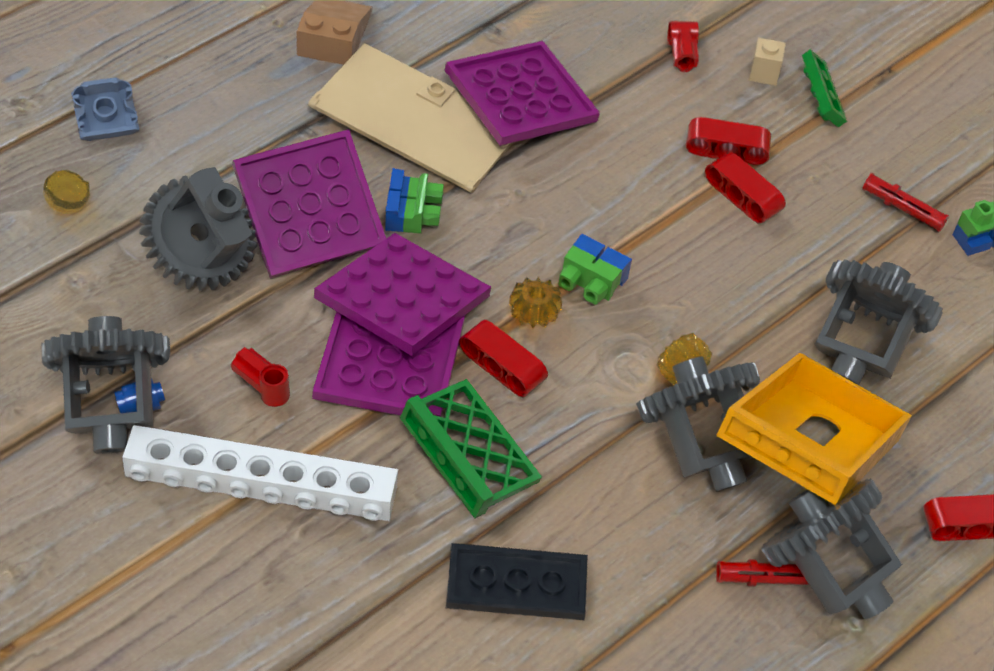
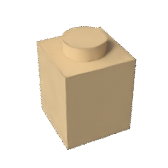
(767, 61)

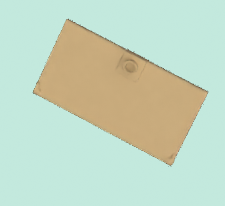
(410, 116)

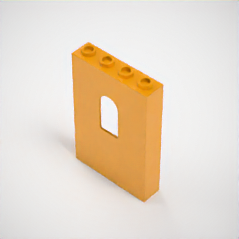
(769, 415)

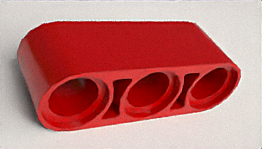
(718, 137)
(745, 187)
(503, 358)
(960, 517)

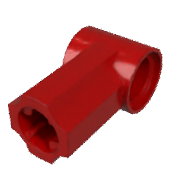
(684, 40)
(267, 378)

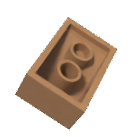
(332, 30)

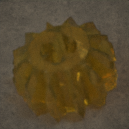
(535, 302)
(681, 350)

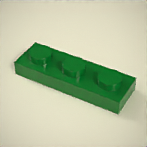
(823, 89)

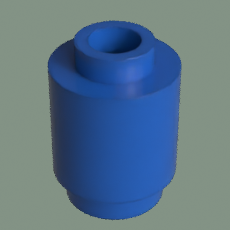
(127, 397)

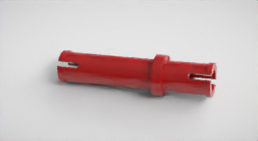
(895, 196)
(729, 573)

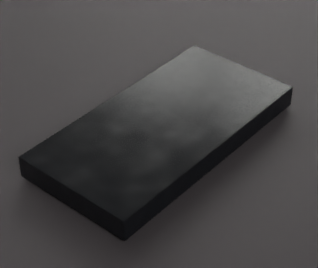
(517, 581)

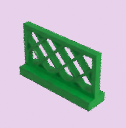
(449, 455)

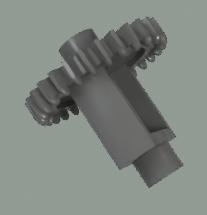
(210, 212)
(884, 293)
(106, 347)
(693, 387)
(814, 522)

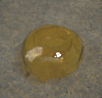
(66, 191)

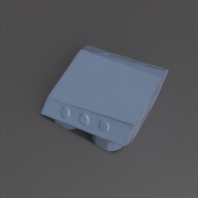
(105, 109)

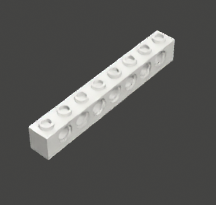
(248, 461)

